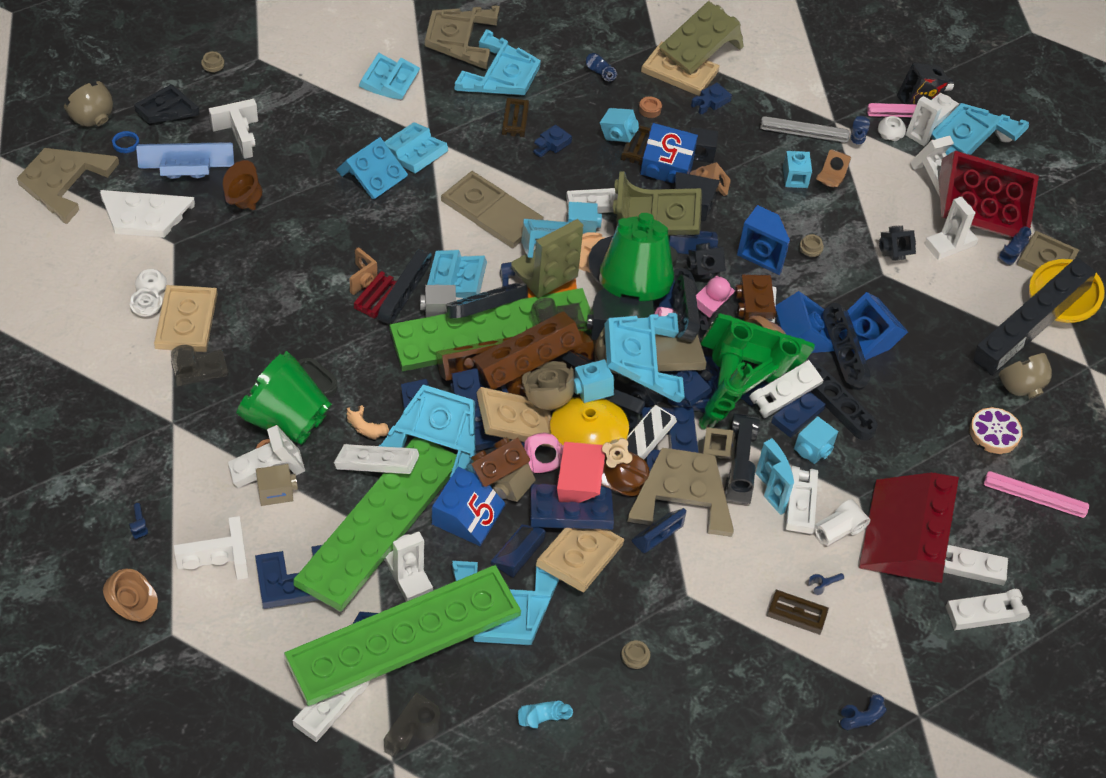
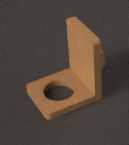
(713, 171)
(830, 176)
(365, 275)

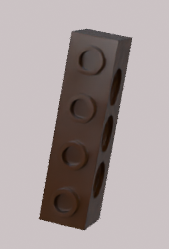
(528, 350)
(461, 358)

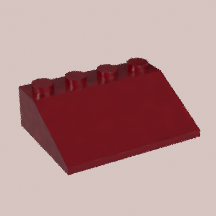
(996, 192)
(910, 526)

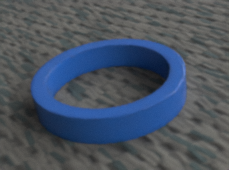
(123, 134)

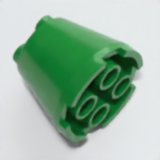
(638, 259)
(286, 399)

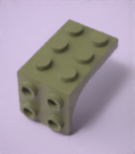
(702, 37)
(672, 207)
(553, 260)

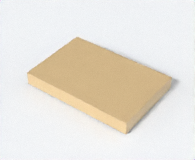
(665, 69)
(186, 317)
(511, 415)
(580, 555)

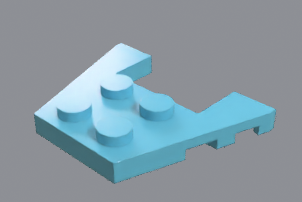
(508, 74)
(972, 126)
(633, 351)
(438, 419)
(532, 606)

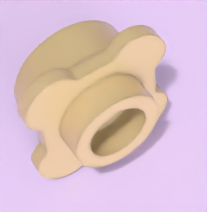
(617, 445)

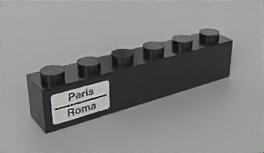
(1034, 316)

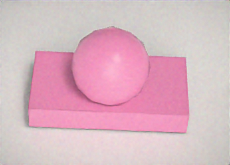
(714, 295)

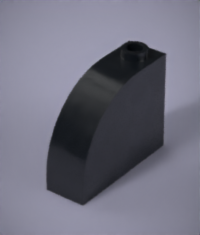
(611, 306)

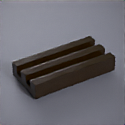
(514, 129)
(634, 156)
(797, 615)

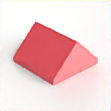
(580, 472)

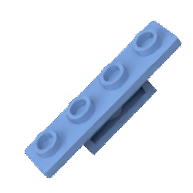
(185, 158)

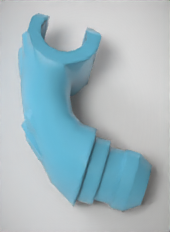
(534, 714)

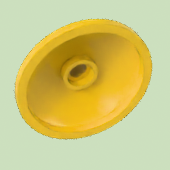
(1082, 308)
(573, 425)

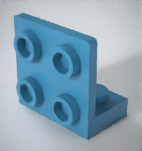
(374, 168)

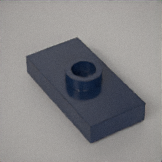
(694, 385)

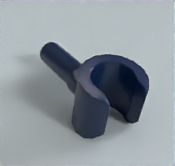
(505, 272)
(138, 527)
(817, 578)

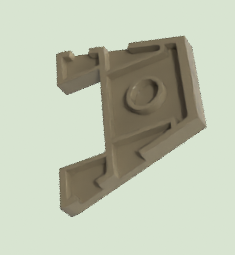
(451, 33)
(56, 171)
(688, 480)

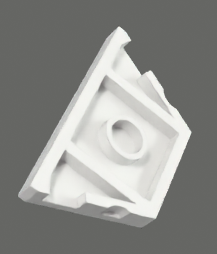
(144, 213)

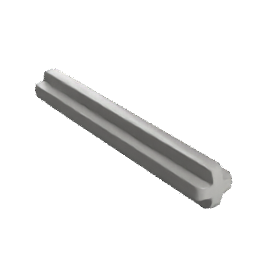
(804, 129)

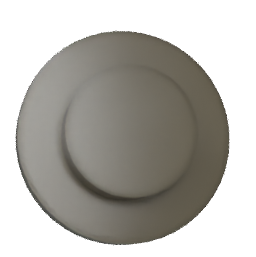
(212, 62)
(811, 245)
(635, 654)

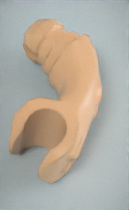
(369, 430)

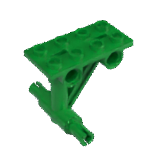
(738, 341)

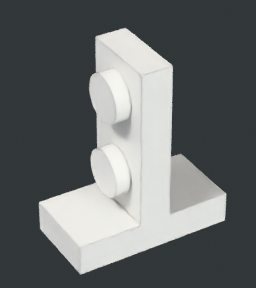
(929, 115)
(237, 117)
(932, 157)
(956, 232)
(277, 452)
(215, 551)
(407, 566)

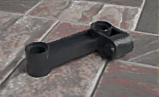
(740, 481)

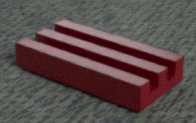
(363, 305)

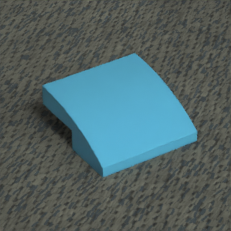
(389, 77)
(416, 147)
(458, 270)
(776, 474)

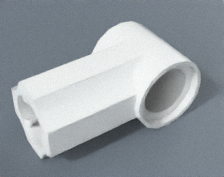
(845, 520)

